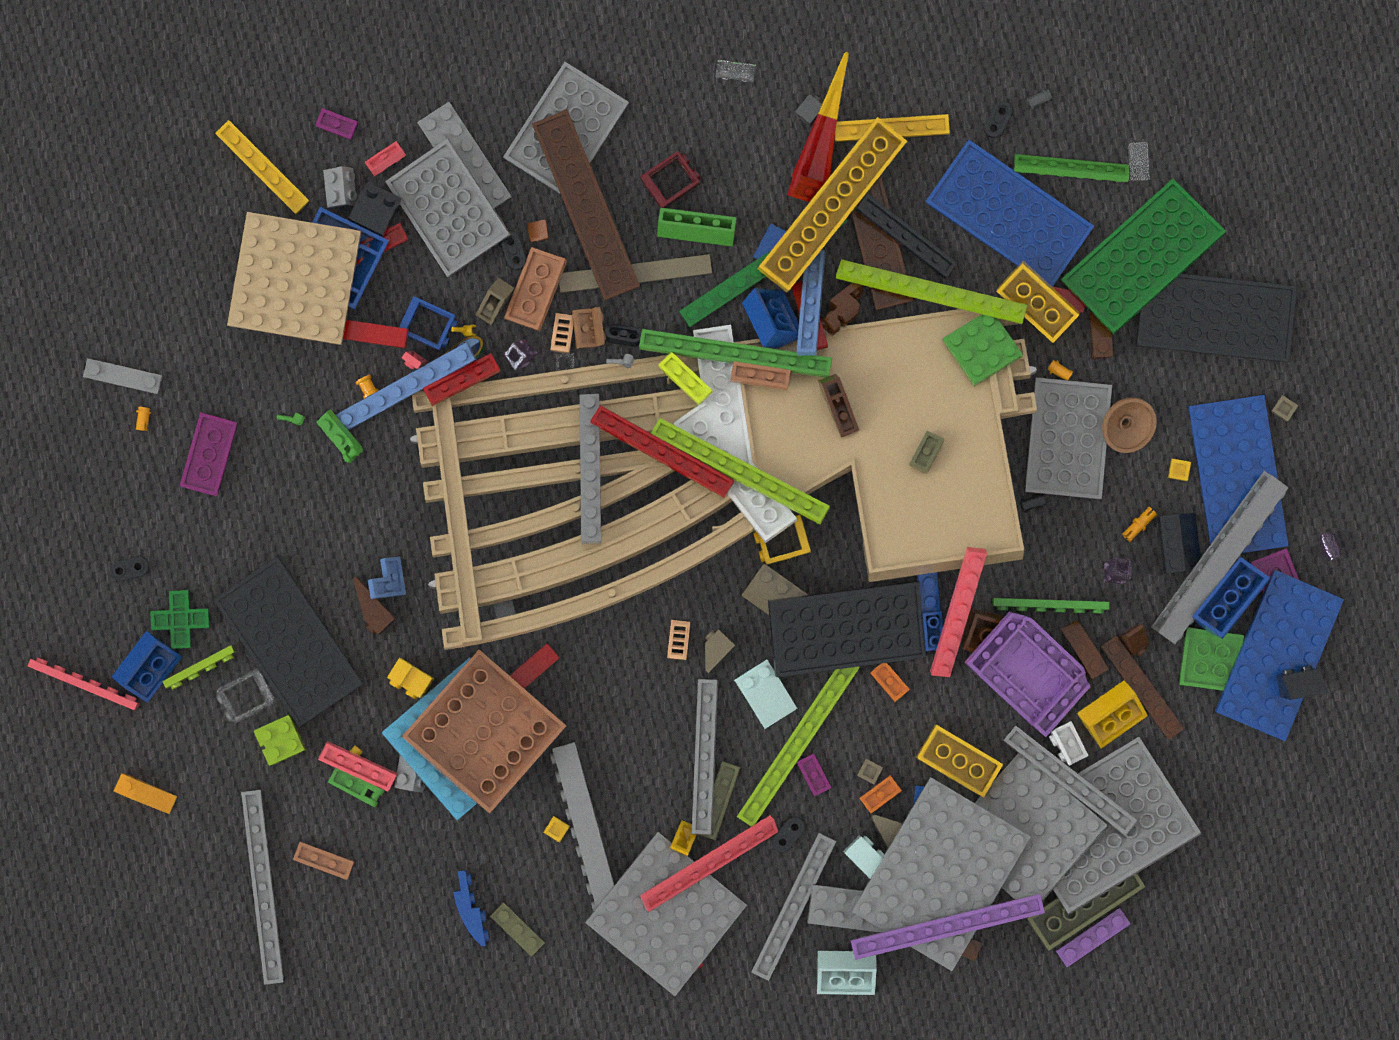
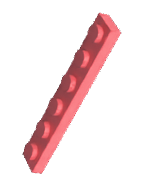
(91, 686)

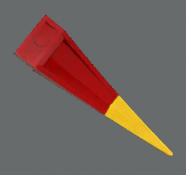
(816, 157)

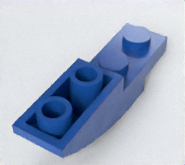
(930, 609)
(471, 917)

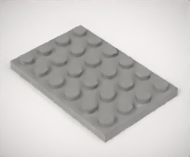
(592, 111)
(448, 207)
(1067, 439)

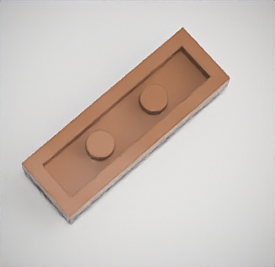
(760, 375)
(323, 860)

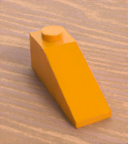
(145, 793)

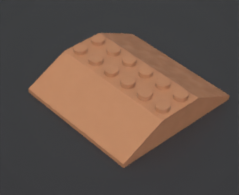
(483, 731)

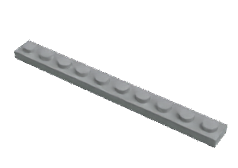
(262, 887)

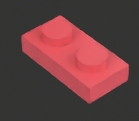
(385, 158)
(413, 360)

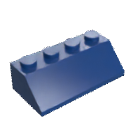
(1230, 598)

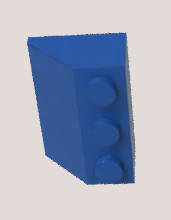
(771, 317)
(146, 666)

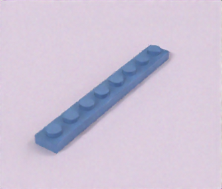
(406, 386)

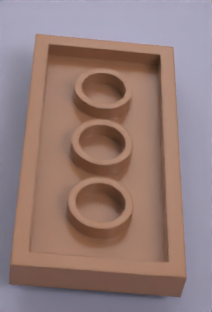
(535, 289)

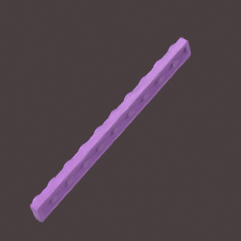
(947, 926)

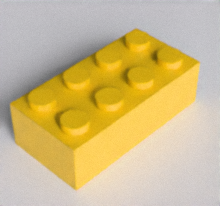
(1045, 306)
(959, 761)

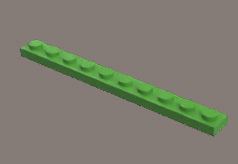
(730, 352)

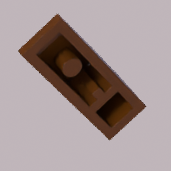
(1100, 339)
(838, 404)
(373, 611)
(1135, 640)
(1084, 649)

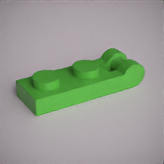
(340, 436)
(355, 787)

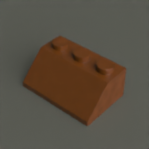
(978, 627)

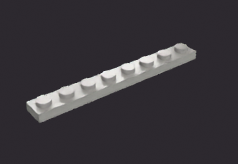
(590, 471)
(705, 756)
(1070, 780)
(793, 906)

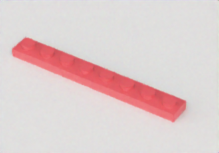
(958, 611)
(709, 863)

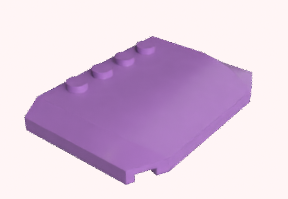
(1029, 671)

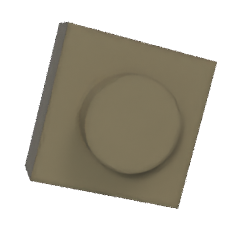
(1284, 408)
(869, 771)

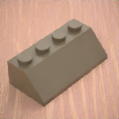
(769, 586)

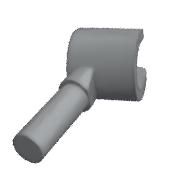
(627, 361)

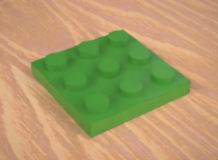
(982, 348)
(1208, 658)

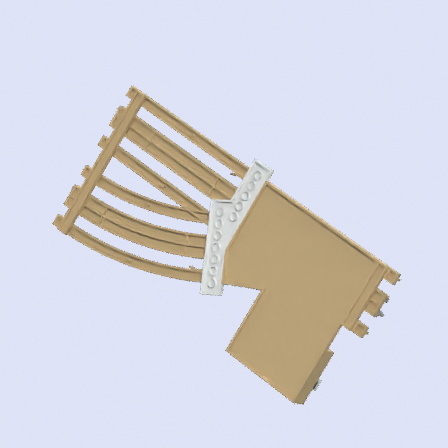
(897, 387)

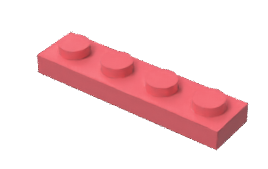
(357, 766)

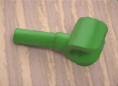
(297, 418)

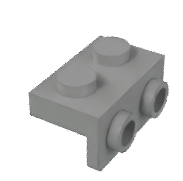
(340, 187)
(407, 778)

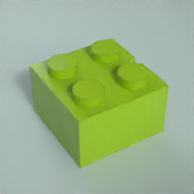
(280, 740)

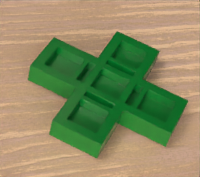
(180, 619)

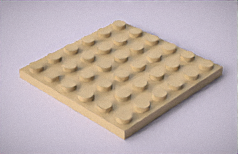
(294, 278)

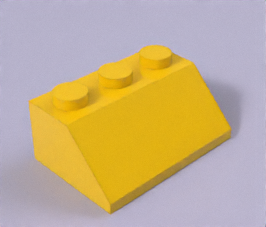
(1112, 714)

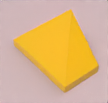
(684, 838)

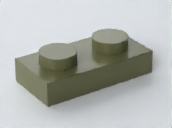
(926, 452)

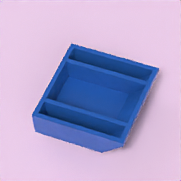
(371, 255)

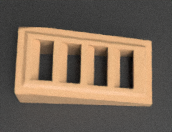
(558, 348)
(678, 655)

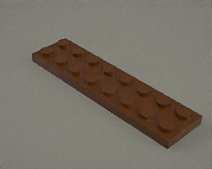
(879, 250)

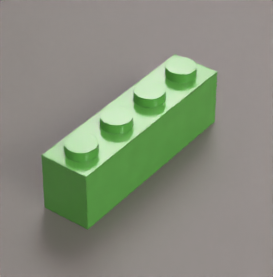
(696, 227)

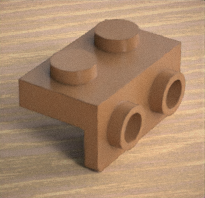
(588, 328)

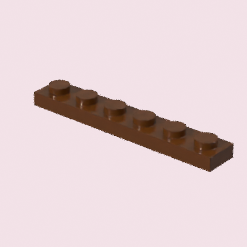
(1142, 687)

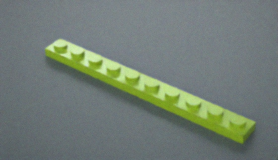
(931, 291)
(741, 471)
(796, 745)

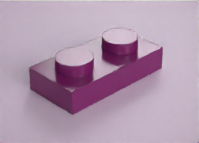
(336, 124)
(813, 774)

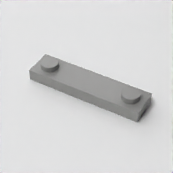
(122, 376)

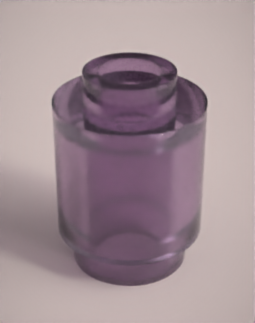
(1329, 546)

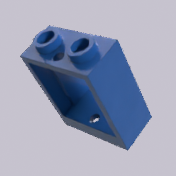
(410, 314)

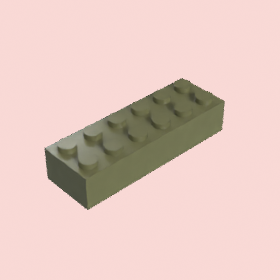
(1056, 924)

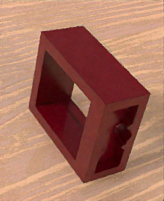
(654, 191)

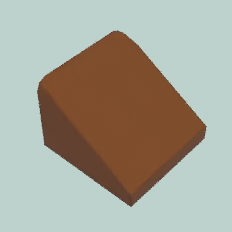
(538, 231)

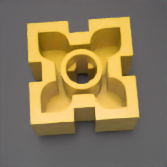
(410, 678)

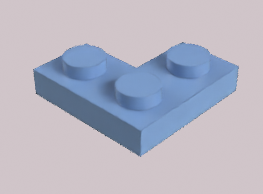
(392, 582)

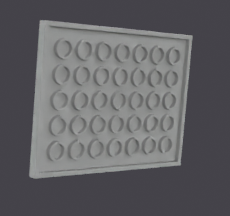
(1163, 825)
(939, 865)

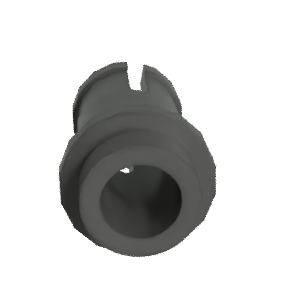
(1040, 98)

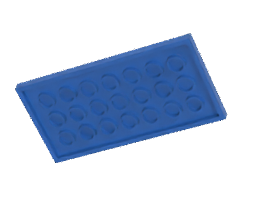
(1009, 213)
(1231, 455)
(1284, 634)

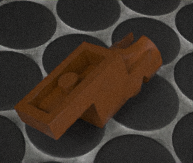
(843, 308)

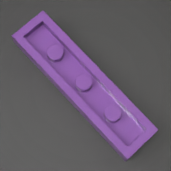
(1093, 937)

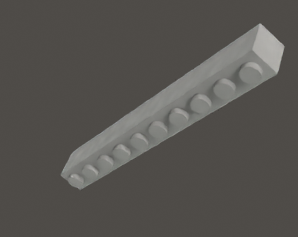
(1220, 556)
(584, 822)

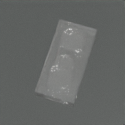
(735, 70)
(1138, 161)

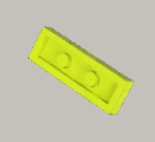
(685, 378)

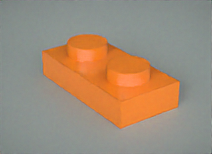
(889, 681)
(880, 794)

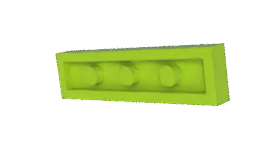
(193, 671)

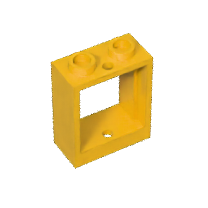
(764, 556)

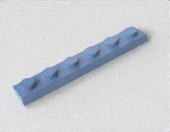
(811, 306)

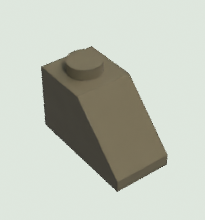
(494, 301)
(716, 649)
(886, 828)

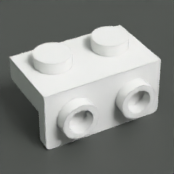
(1068, 743)

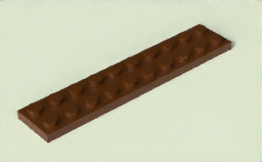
(585, 205)

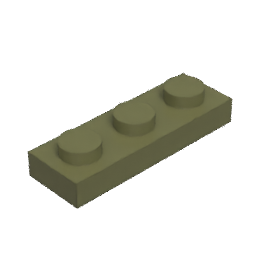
(517, 929)

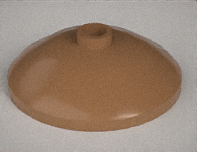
(1136, 430)

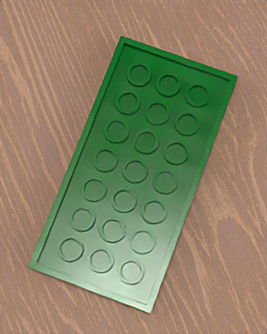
(1143, 256)

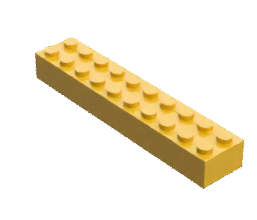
(832, 204)

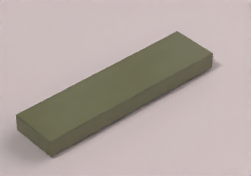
(722, 791)

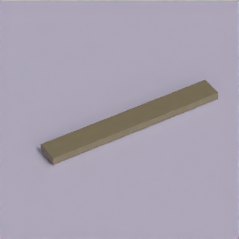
(644, 272)

